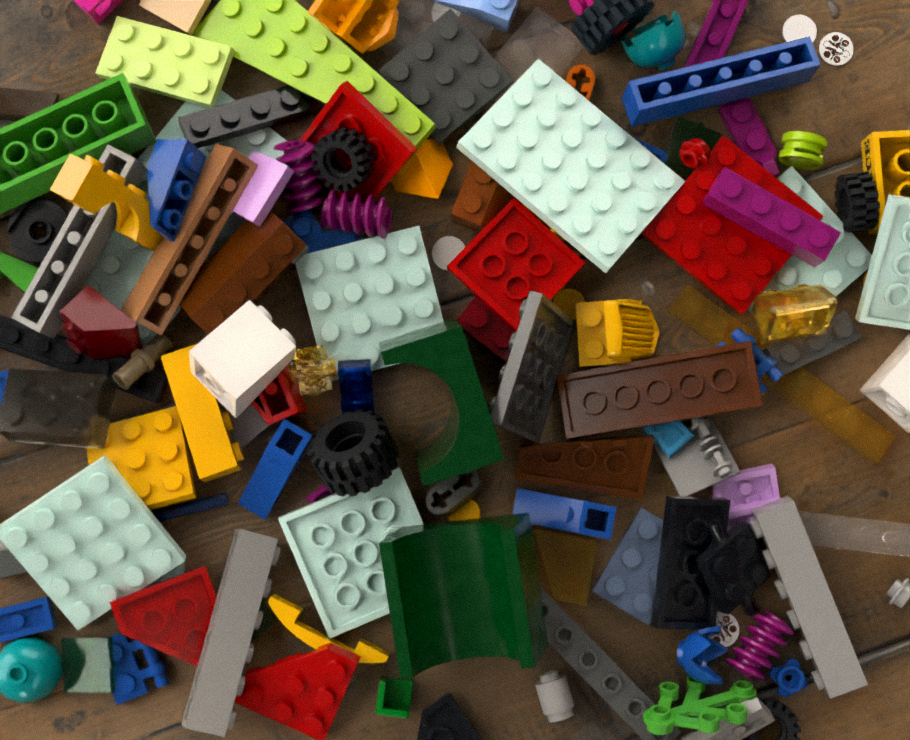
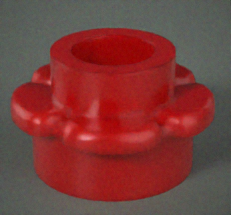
(694, 153)

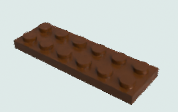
(659, 390)

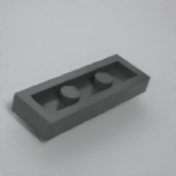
(803, 351)

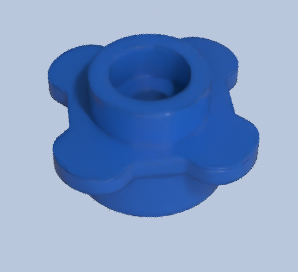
(797, 682)

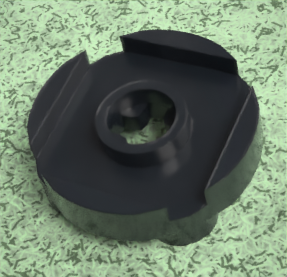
(22, 226)

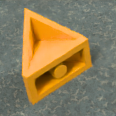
(425, 171)

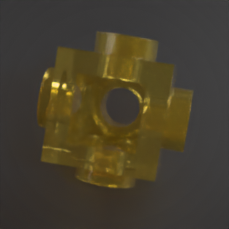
(312, 370)

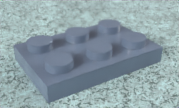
(633, 567)

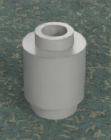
(555, 696)

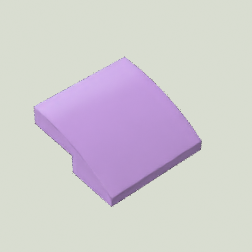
(262, 188)
(748, 491)

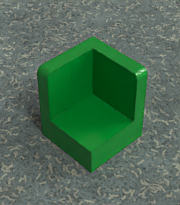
(394, 696)

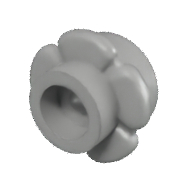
(899, 593)

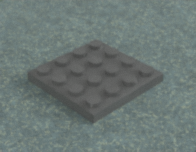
(532, 367)

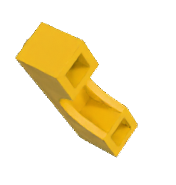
(91, 189)

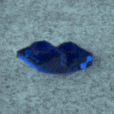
(356, 385)

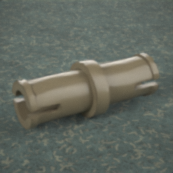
(142, 361)

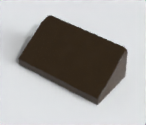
(18, 103)

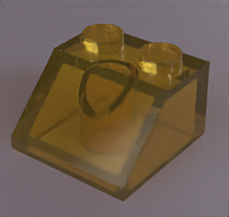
(793, 312)

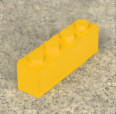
(202, 420)

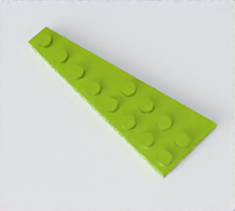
(307, 56)

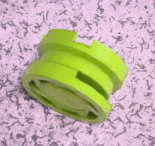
(802, 150)

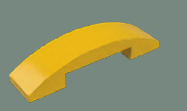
(289, 613)

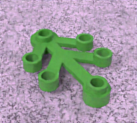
(662, 718)

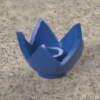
(698, 652)

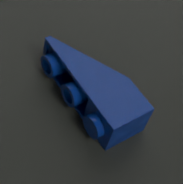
(171, 181)
(275, 468)
(566, 513)

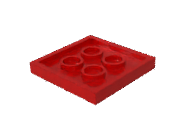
(391, 148)
(513, 258)

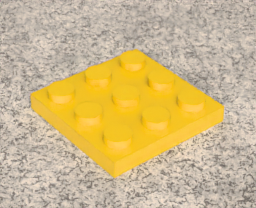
(151, 457)

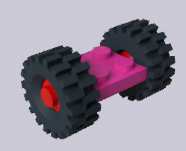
(606, 21)

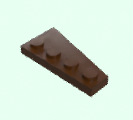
(596, 465)

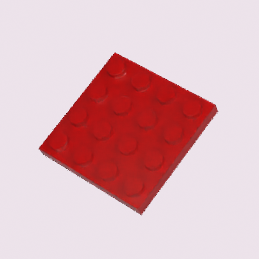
(710, 246)

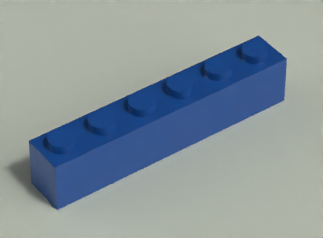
(720, 81)

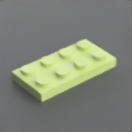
(166, 61)

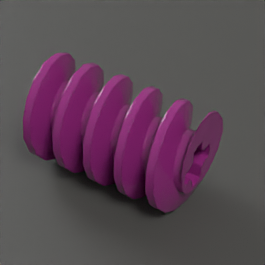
(304, 180)
(357, 215)
(760, 645)

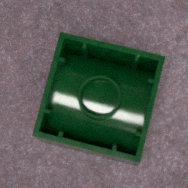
(469, 434)
(464, 592)

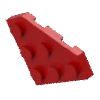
(169, 614)
(301, 689)

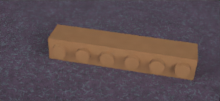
(177, 262)

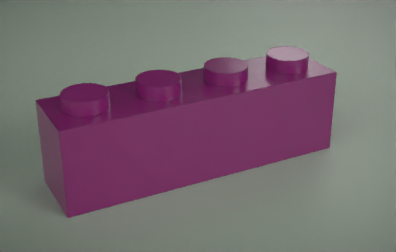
(771, 217)

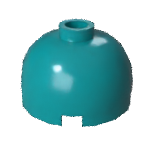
(656, 42)
(29, 669)

